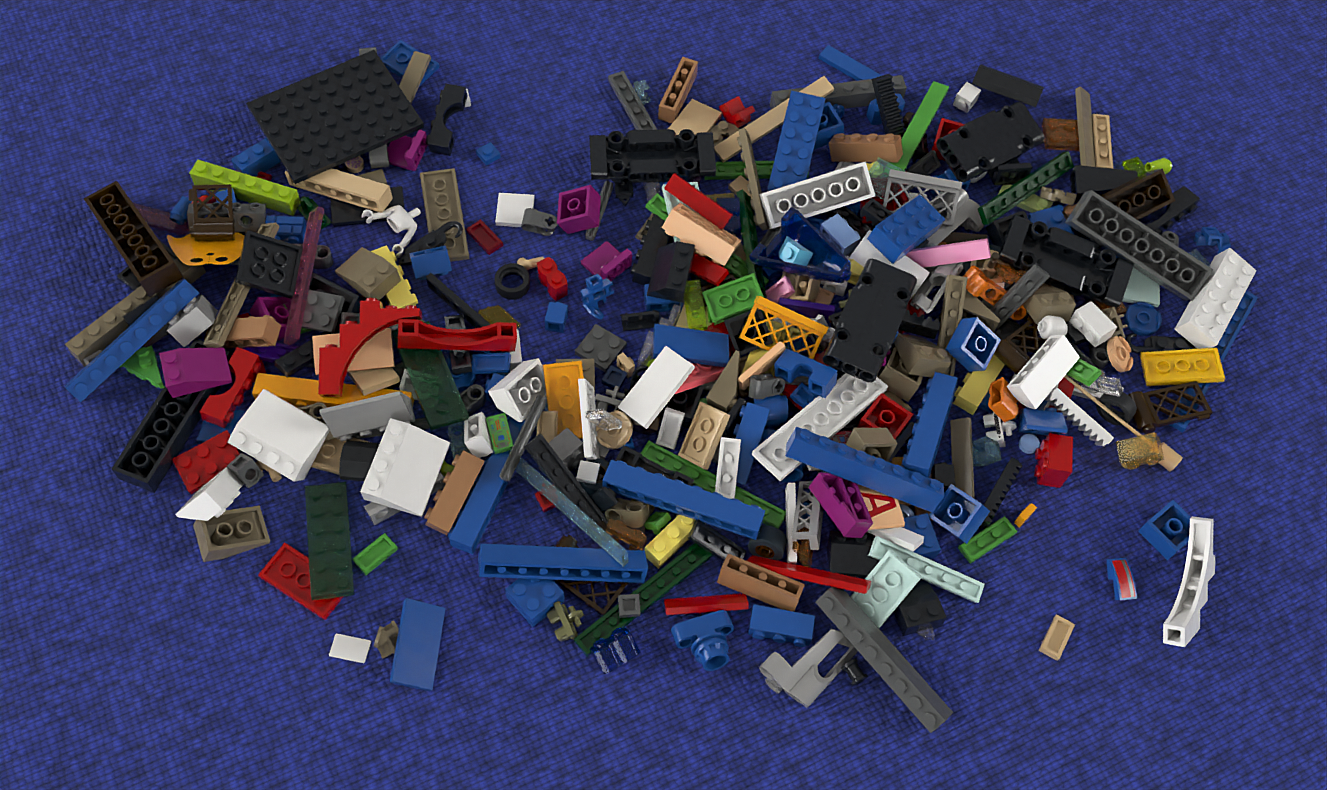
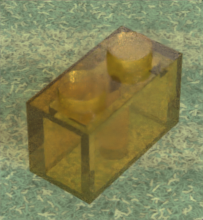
(1140, 451)

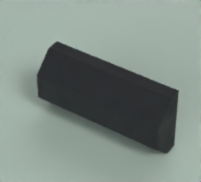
(1007, 85)
(356, 459)

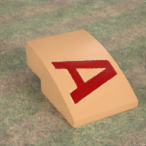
(883, 509)

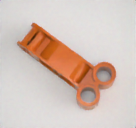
(978, 285)

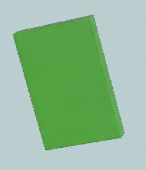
(732, 298)

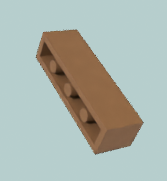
(678, 90)
(865, 148)
(252, 332)
(454, 493)
(760, 583)

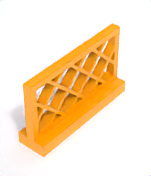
(785, 315)

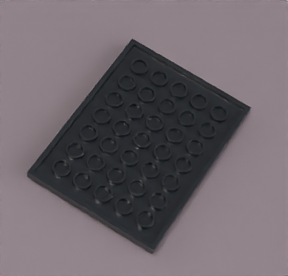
(334, 116)

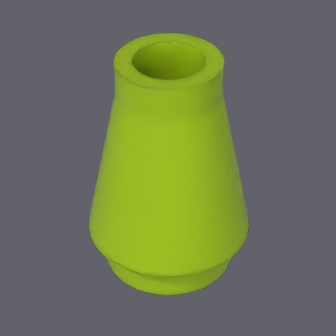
(1159, 164)

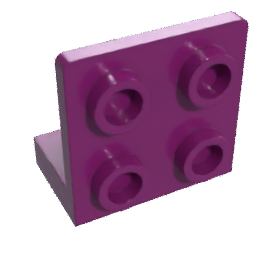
(407, 151)
(607, 261)

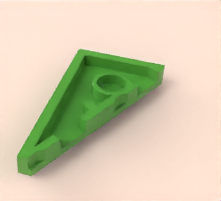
(145, 366)

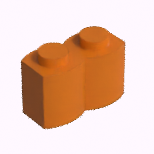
(1002, 400)

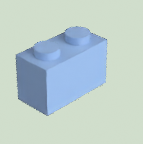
(840, 234)

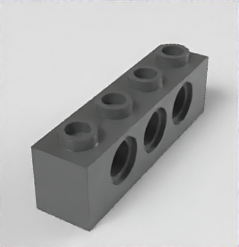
(255, 211)

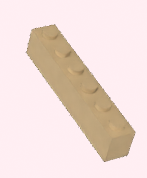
(348, 188)

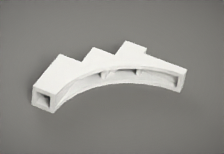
(1193, 592)

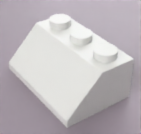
(519, 389)
(212, 497)

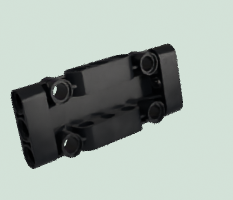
(990, 141)
(652, 155)
(1069, 260)
(870, 320)

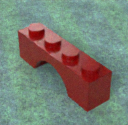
(220, 408)

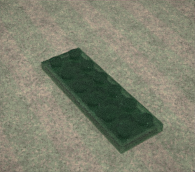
(433, 385)
(329, 541)

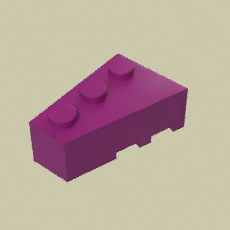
(842, 503)

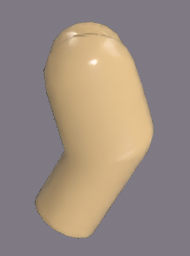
(529, 264)
(275, 476)

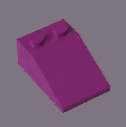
(194, 369)

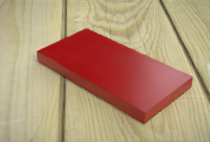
(290, 574)

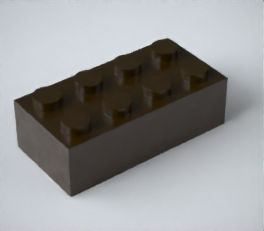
(1142, 194)

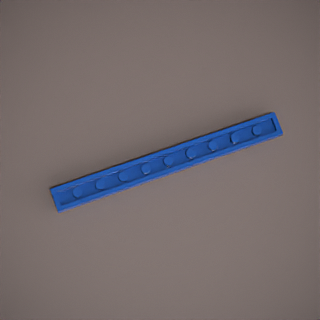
(1226, 341)

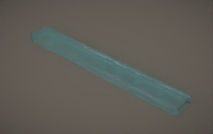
(573, 512)

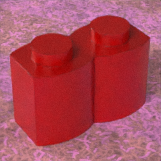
(552, 278)

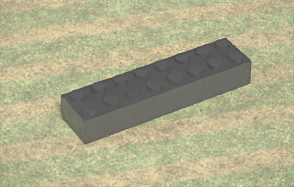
(1139, 245)

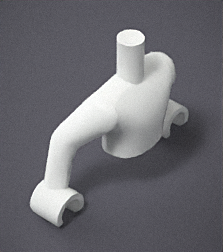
(398, 221)

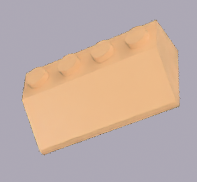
(697, 230)

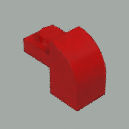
(735, 112)

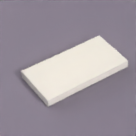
(656, 387)
(587, 403)

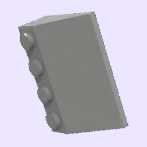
(367, 415)

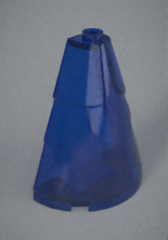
(826, 262)

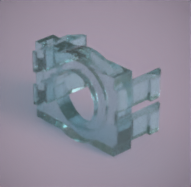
(640, 91)

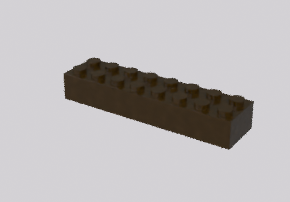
(133, 238)

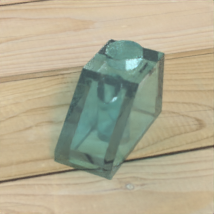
(985, 451)

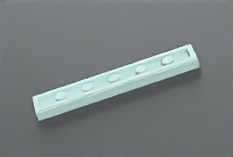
(931, 571)

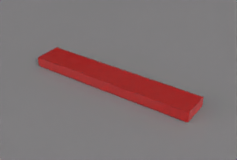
(813, 575)

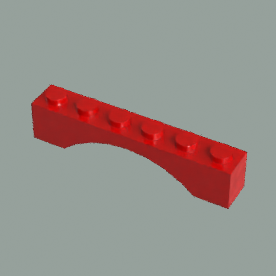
(420, 335)

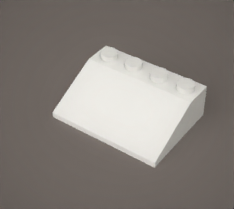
(279, 435)
(405, 468)

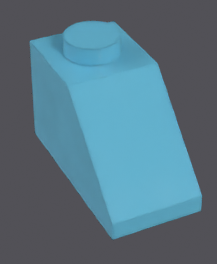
(794, 252)

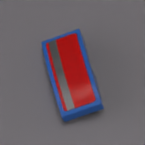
(1123, 579)

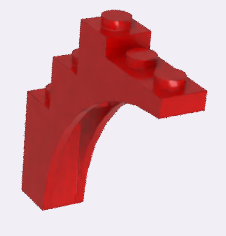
(336, 360)

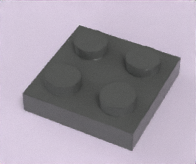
(322, 311)
(601, 347)

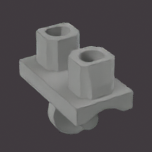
(603, 401)

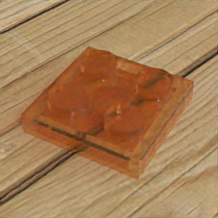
(1061, 134)

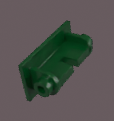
(308, 205)

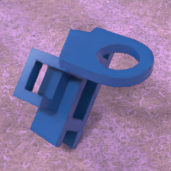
(1212, 237)
(588, 297)

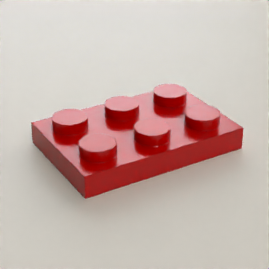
(205, 461)

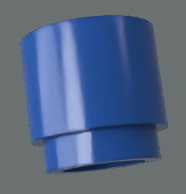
(778, 409)

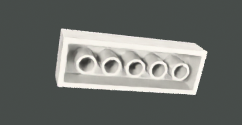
(819, 193)
(1216, 301)

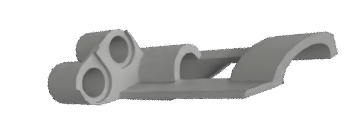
(966, 216)
(936, 277)
(802, 678)

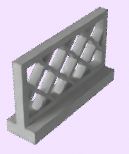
(926, 182)

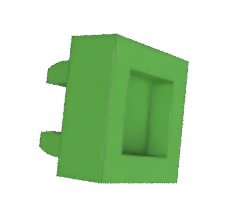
(657, 521)

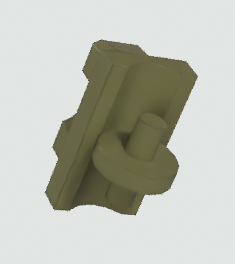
(561, 614)

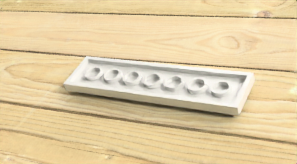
(821, 417)

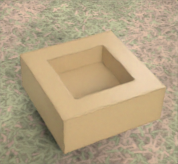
(625, 364)

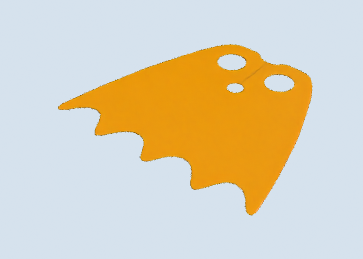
(187, 249)

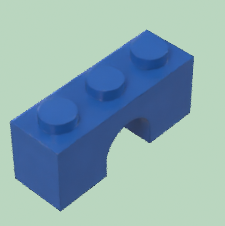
(792, 365)

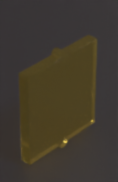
(497, 314)

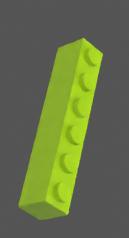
(247, 187)

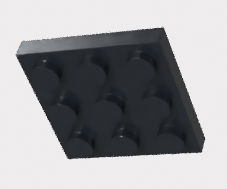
(269, 264)

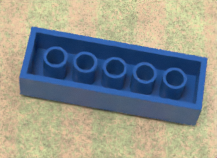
(796, 140)
(930, 424)

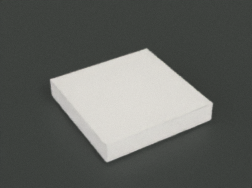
(512, 207)

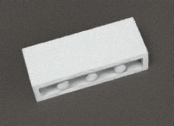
(866, 251)
(1043, 371)

